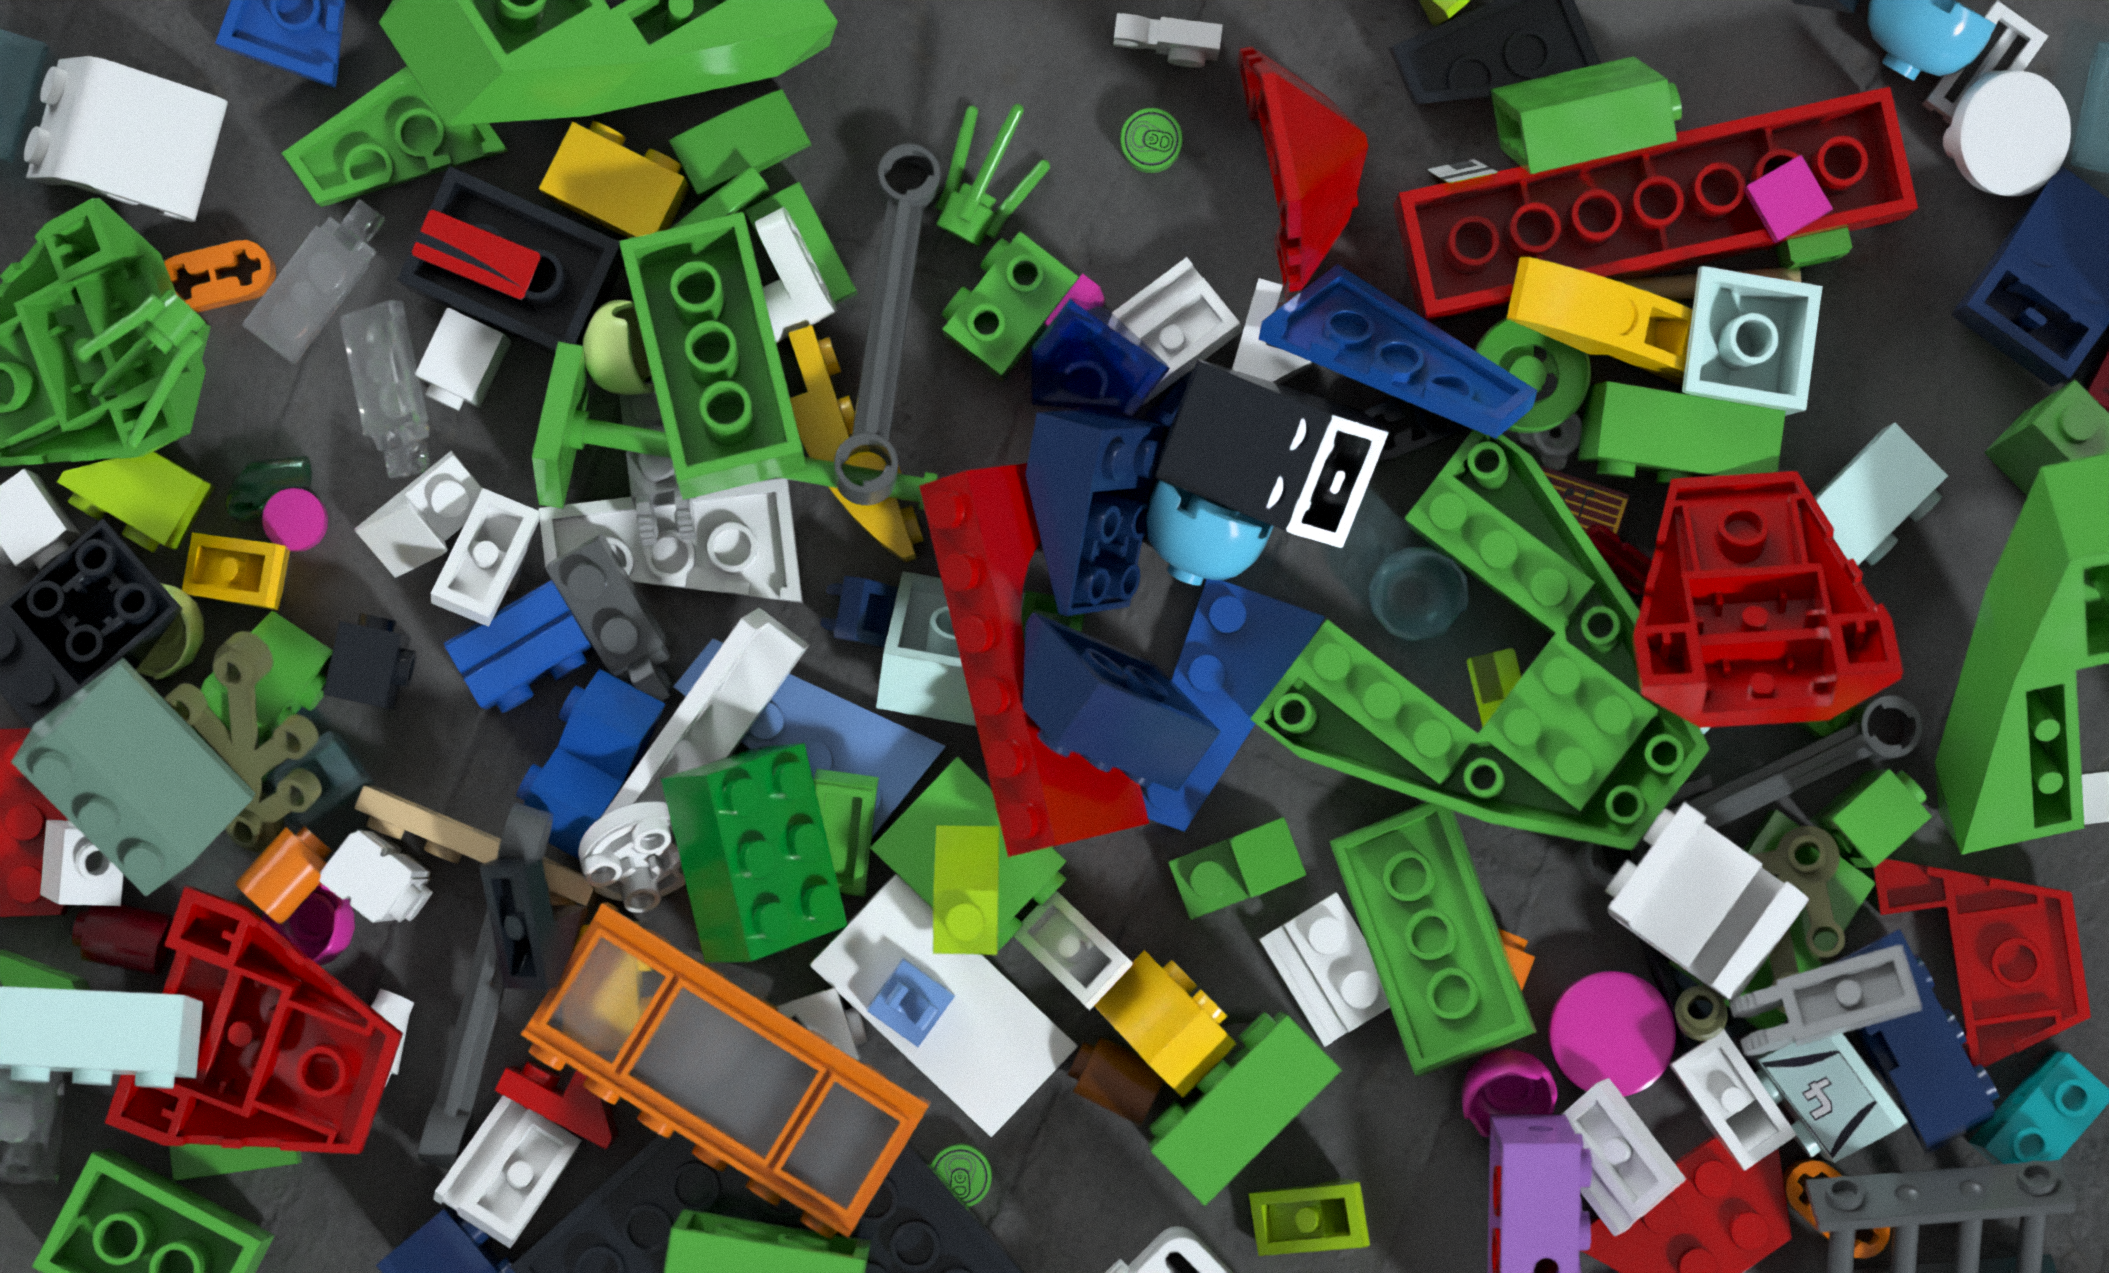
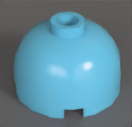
(1928, 35)
(1201, 535)

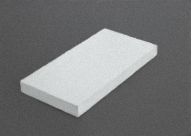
(990, 1040)

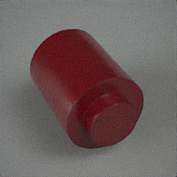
(123, 937)

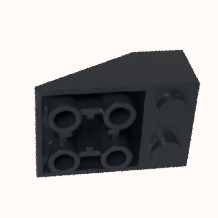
(1271, 452)
(79, 622)

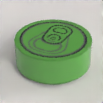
(1151, 140)
(965, 1171)

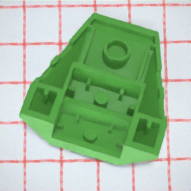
(55, 300)

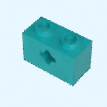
(2043, 1113)

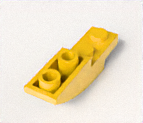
(1602, 317)
(826, 424)

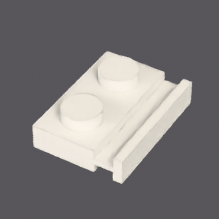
(1179, 321)
(1327, 968)
(1627, 1161)
(507, 1170)

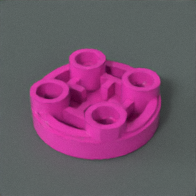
(1612, 1030)

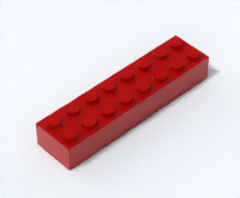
(1651, 204)

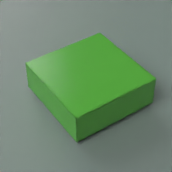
(1814, 248)

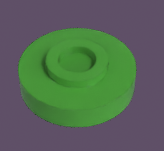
(1513, 350)

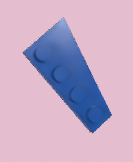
(287, 35)
(1389, 347)
(1227, 668)

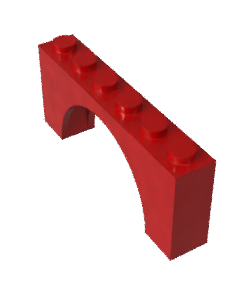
(983, 546)

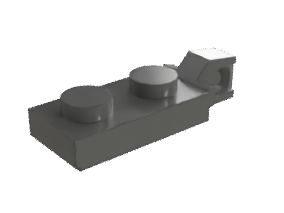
(613, 615)

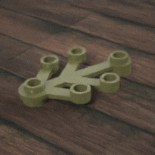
(239, 667)
(1812, 883)

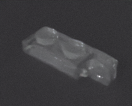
(315, 282)
(387, 386)

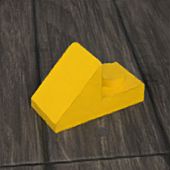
(236, 570)

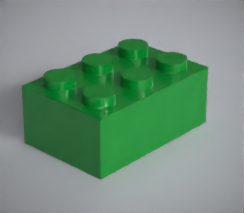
(754, 853)

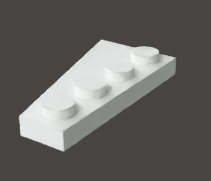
(739, 546)

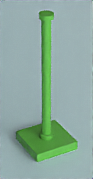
(568, 427)

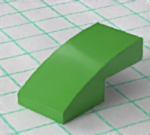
(743, 137)

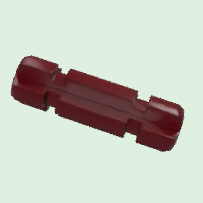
(1624, 560)

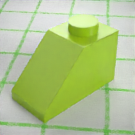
(966, 890)

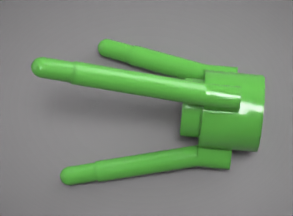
(970, 211)
(167, 326)

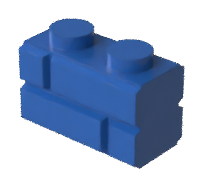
(519, 648)

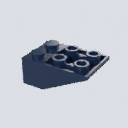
(2047, 282)
(1091, 502)

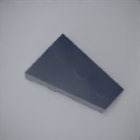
(1925, 1062)

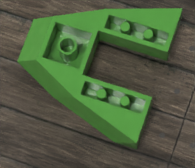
(585, 59)
(2013, 727)
(1574, 737)

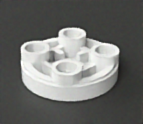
(2009, 133)
(632, 856)

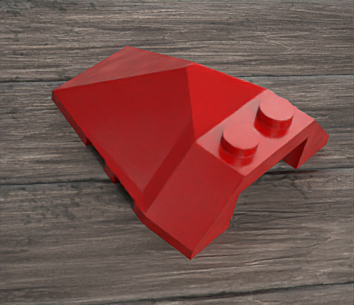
(1312, 162)
(1757, 608)
(280, 1044)

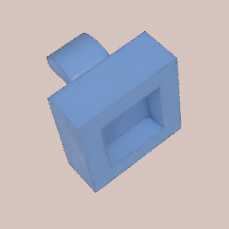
(910, 1002)

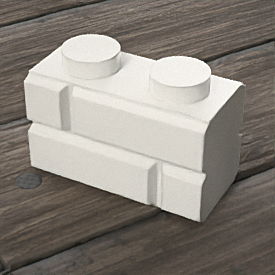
(377, 878)

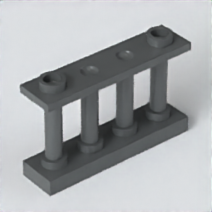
(1943, 1196)

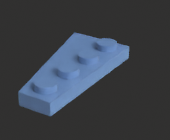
(836, 736)

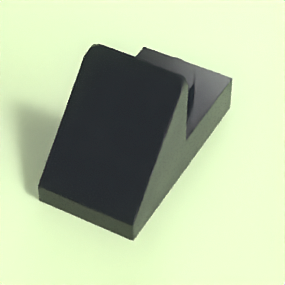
(528, 932)

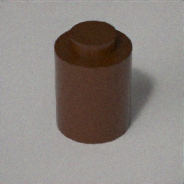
(1115, 1079)

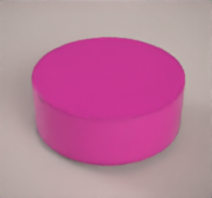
(295, 519)

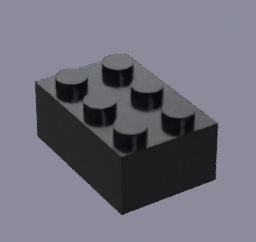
(568, 283)

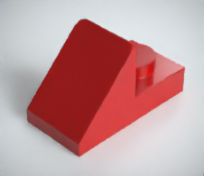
(572, 1109)

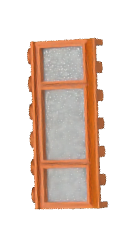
(724, 1072)

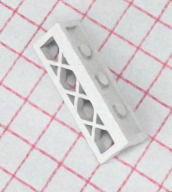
(718, 706)

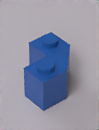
(599, 746)

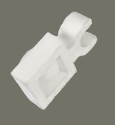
(1184, 41)

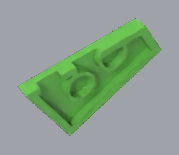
(385, 142)

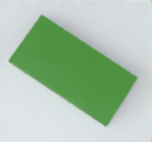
(1432, 937)

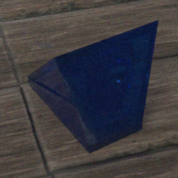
(1092, 362)

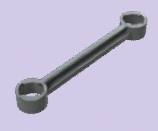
(887, 323)
(1782, 776)
(452, 1113)

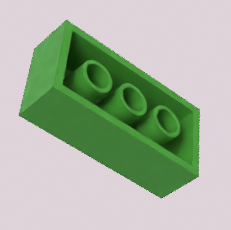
(713, 356)

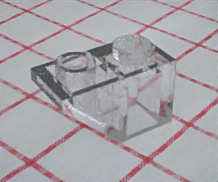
(30, 1129)

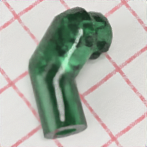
(262, 480)

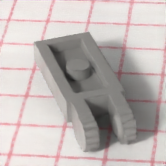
(651, 476)
(1832, 1000)

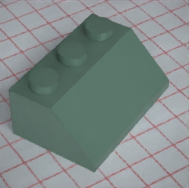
(132, 776)

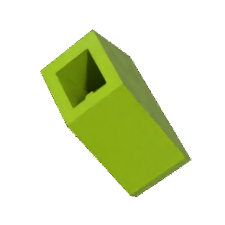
(145, 492)

